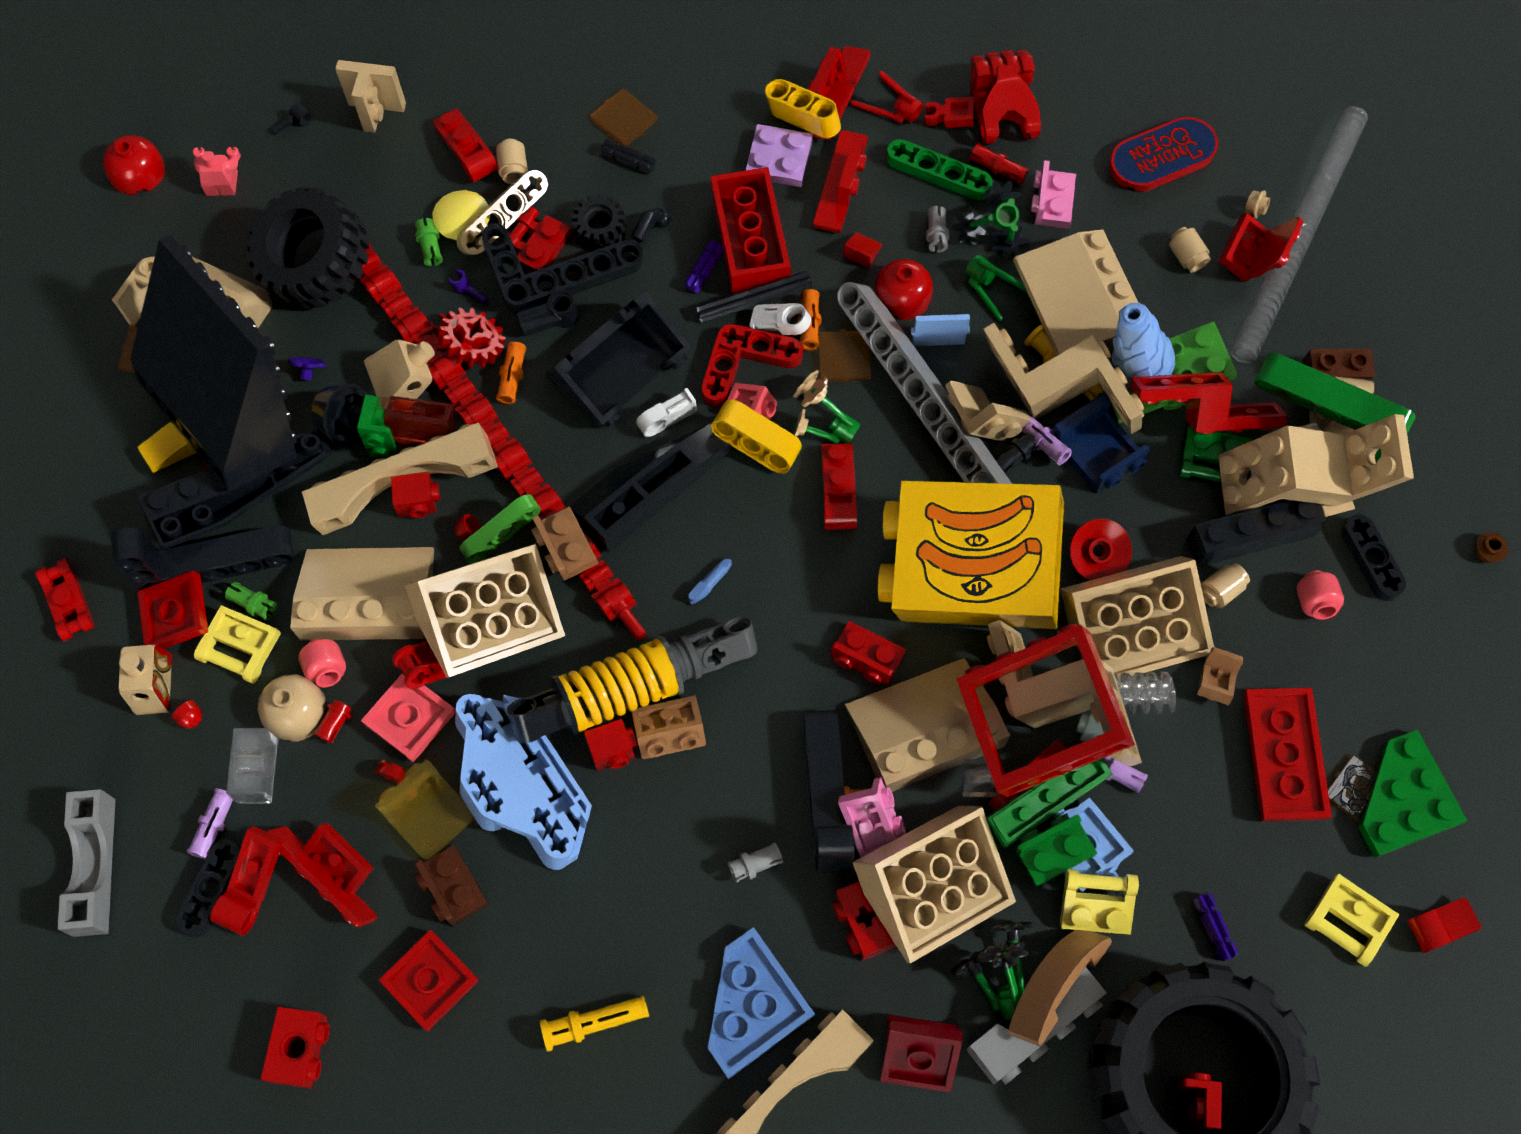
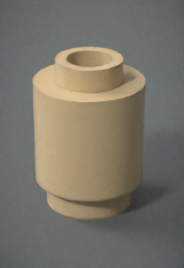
(511, 160)
(1189, 249)
(1225, 585)

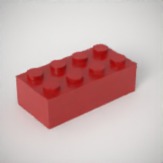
(749, 228)

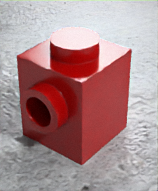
(415, 495)
(611, 745)

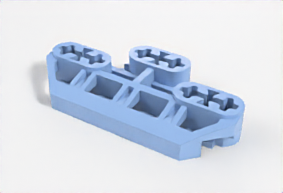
(516, 787)

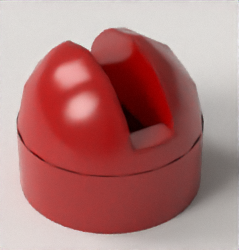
(466, 527)
(187, 715)

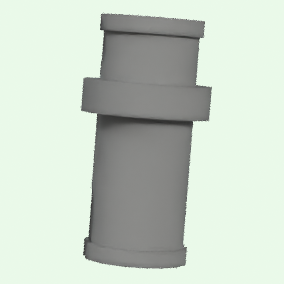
(937, 232)
(755, 862)

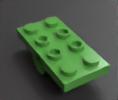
(1195, 352)

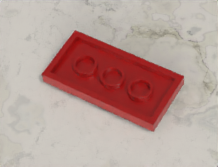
(1287, 755)

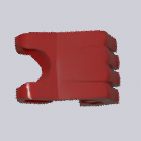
(1004, 94)

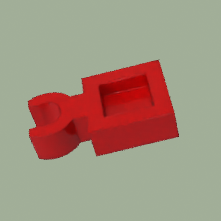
(955, 113)

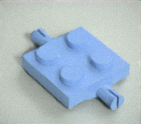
(1104, 837)

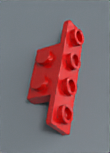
(839, 76)
(841, 181)
(332, 868)

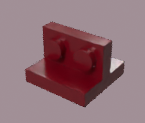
(920, 1053)

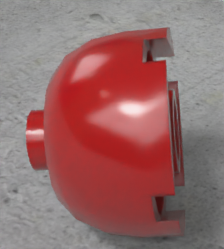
(133, 164)
(904, 288)

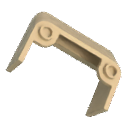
(251, 298)

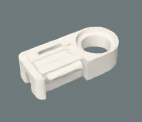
(778, 316)
(666, 414)

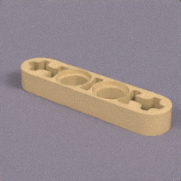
(500, 210)

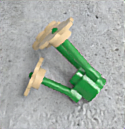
(842, 425)

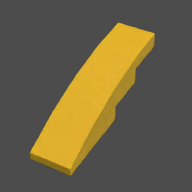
(165, 448)

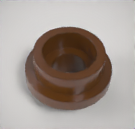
(1486, 553)

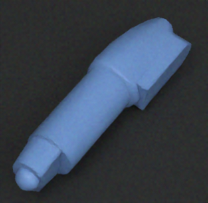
(704, 587)

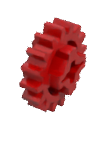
(457, 333)

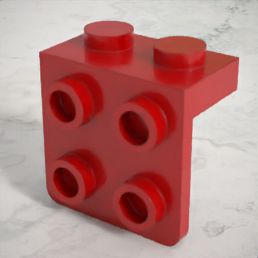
(1256, 250)

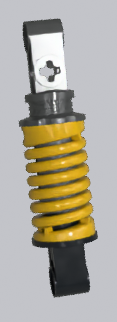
(629, 677)

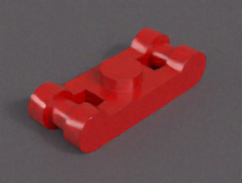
(65, 599)

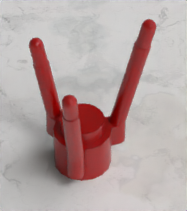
(907, 106)

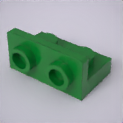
(372, 430)
(1055, 850)

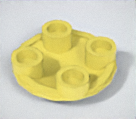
(456, 211)

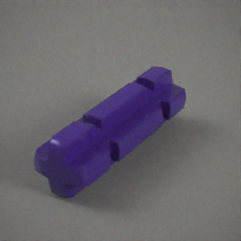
(703, 266)
(1215, 926)

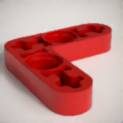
(736, 351)

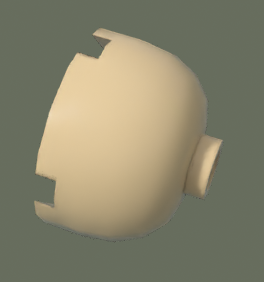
(291, 707)

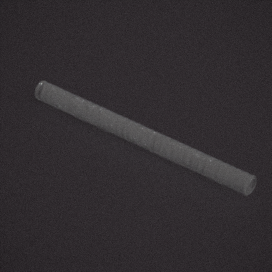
(1311, 211)

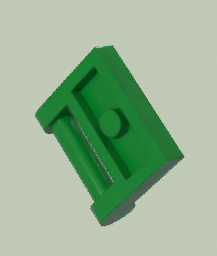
(1206, 449)

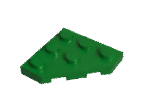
(1407, 798)

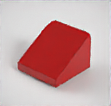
(861, 249)

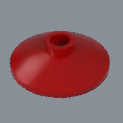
(1115, 548)

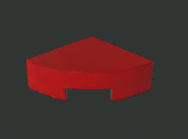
(390, 772)

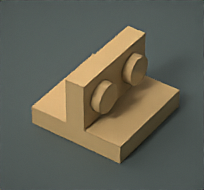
(370, 90)

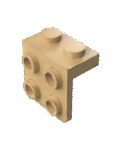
(983, 418)

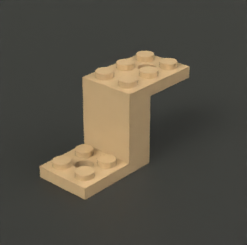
(1066, 377)
(1315, 465)
(1055, 693)

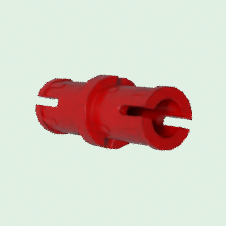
(999, 164)

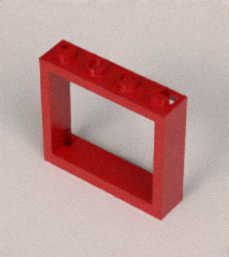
(1068, 759)

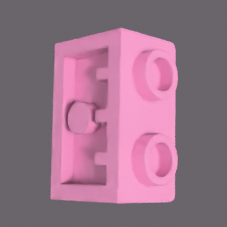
(1054, 197)
(872, 817)

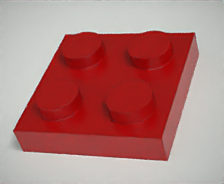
(173, 611)
(429, 980)

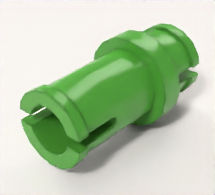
(427, 238)
(254, 602)

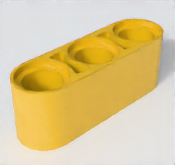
(803, 108)
(756, 436)

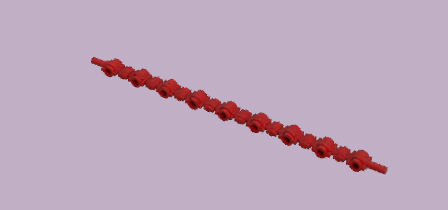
(512, 460)

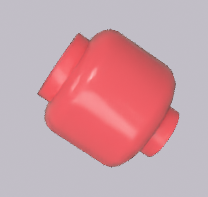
(1320, 595)
(322, 662)

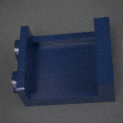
(1100, 445)

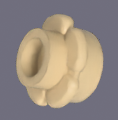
(1257, 203)

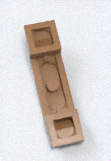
(1051, 981)

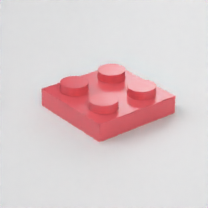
(408, 718)

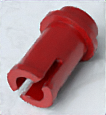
(333, 721)

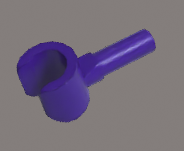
(464, 286)

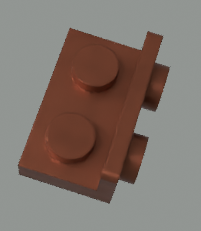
(1342, 362)
(451, 886)

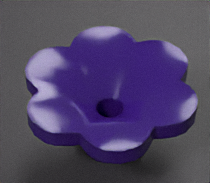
(306, 365)

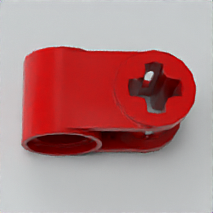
(419, 663)

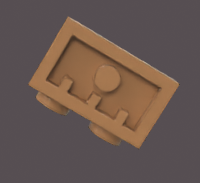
(566, 543)
(669, 727)

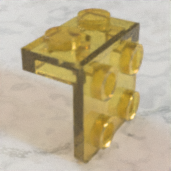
(425, 810)

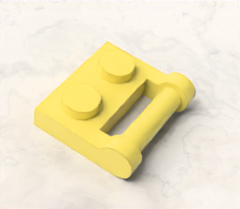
(242, 634)
(1098, 911)
(1358, 911)

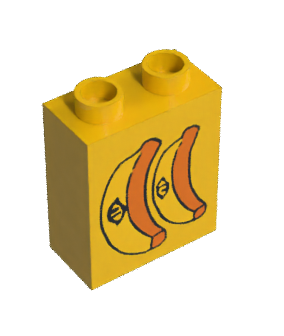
(974, 553)

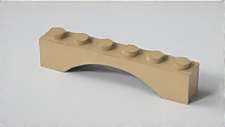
(340, 500)
(831, 1051)

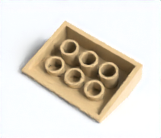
(1076, 288)
(359, 593)
(486, 610)
(1143, 616)
(922, 726)
(936, 881)

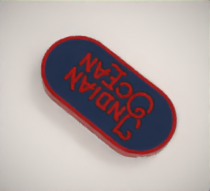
(1163, 154)

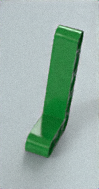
(1326, 394)

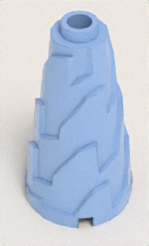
(1141, 345)

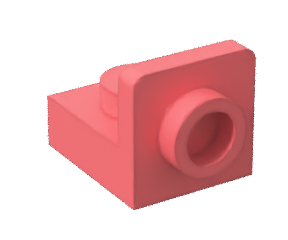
(755, 397)

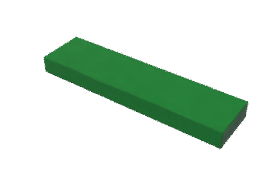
(1043, 801)

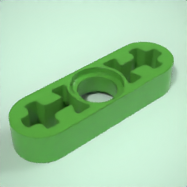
(499, 529)

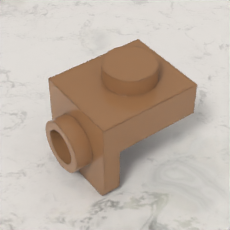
(1219, 675)

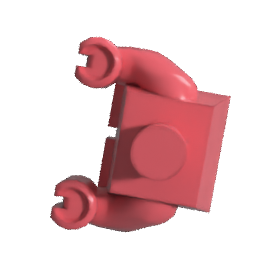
(217, 172)

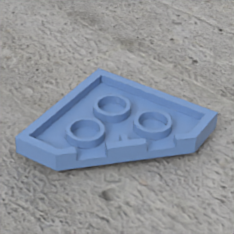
(753, 1005)

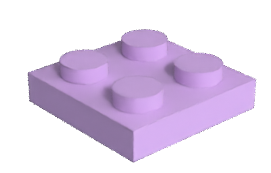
(781, 151)

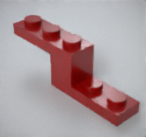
(1208, 402)

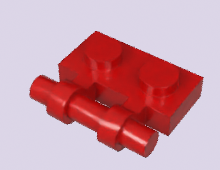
(544, 243)

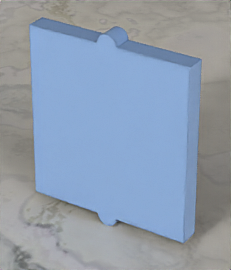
(940, 330)

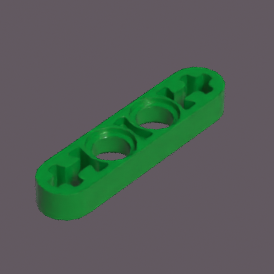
(936, 174)

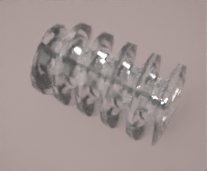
(1147, 691)

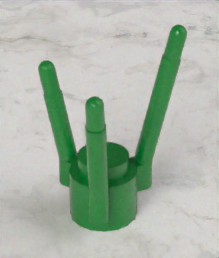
(984, 272)

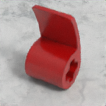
(1444, 924)

